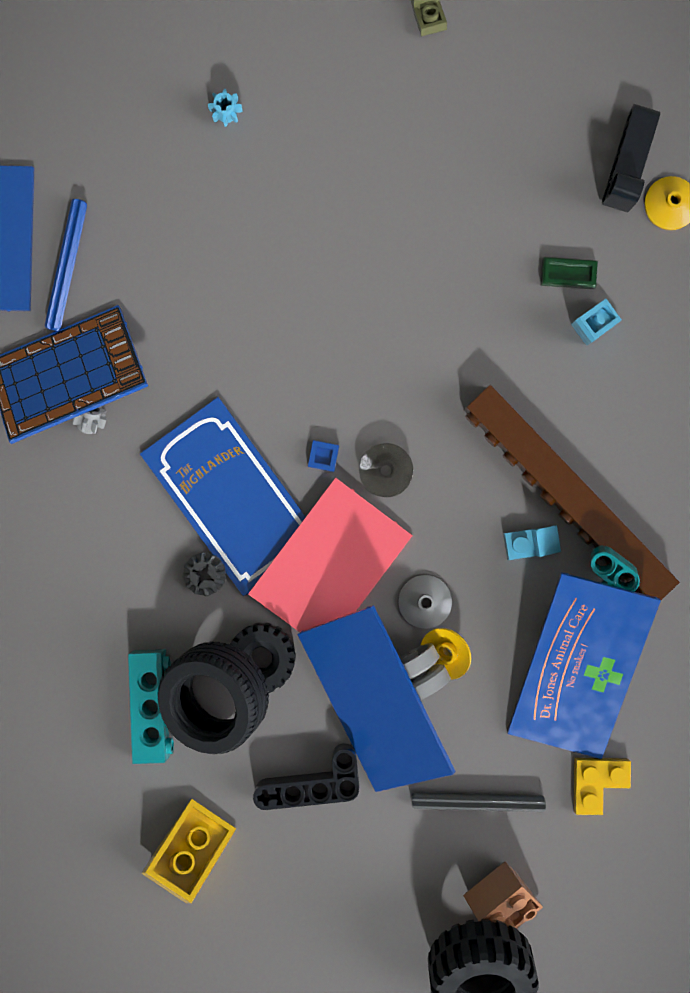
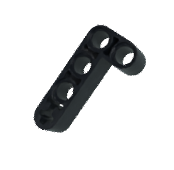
(625, 180)
(305, 784)

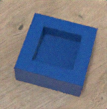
(323, 456)

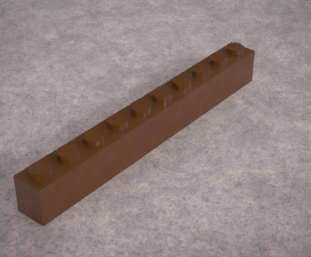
(566, 490)

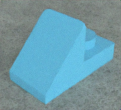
(596, 322)
(532, 542)

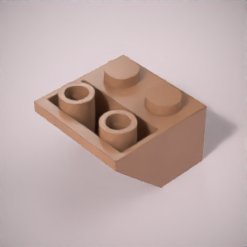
(503, 898)

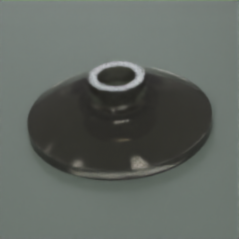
(386, 455)

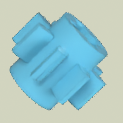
(231, 111)

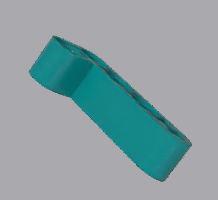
(612, 571)

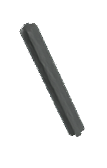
(482, 802)

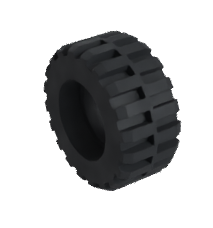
(482, 960)

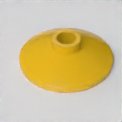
(661, 209)
(459, 660)

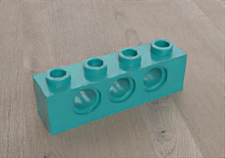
(144, 747)

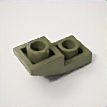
(429, 16)

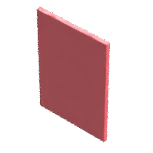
(330, 560)

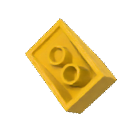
(189, 851)

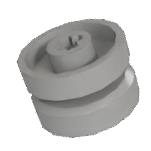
(422, 672)

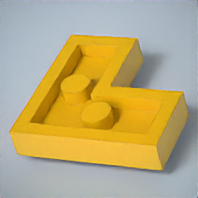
(592, 776)

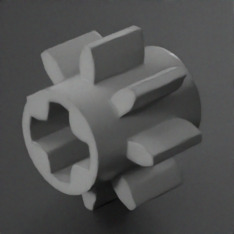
(91, 420)

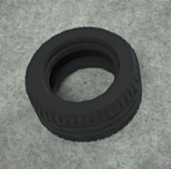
(190, 721)

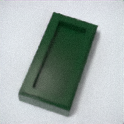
(569, 273)

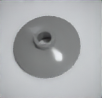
(425, 587)

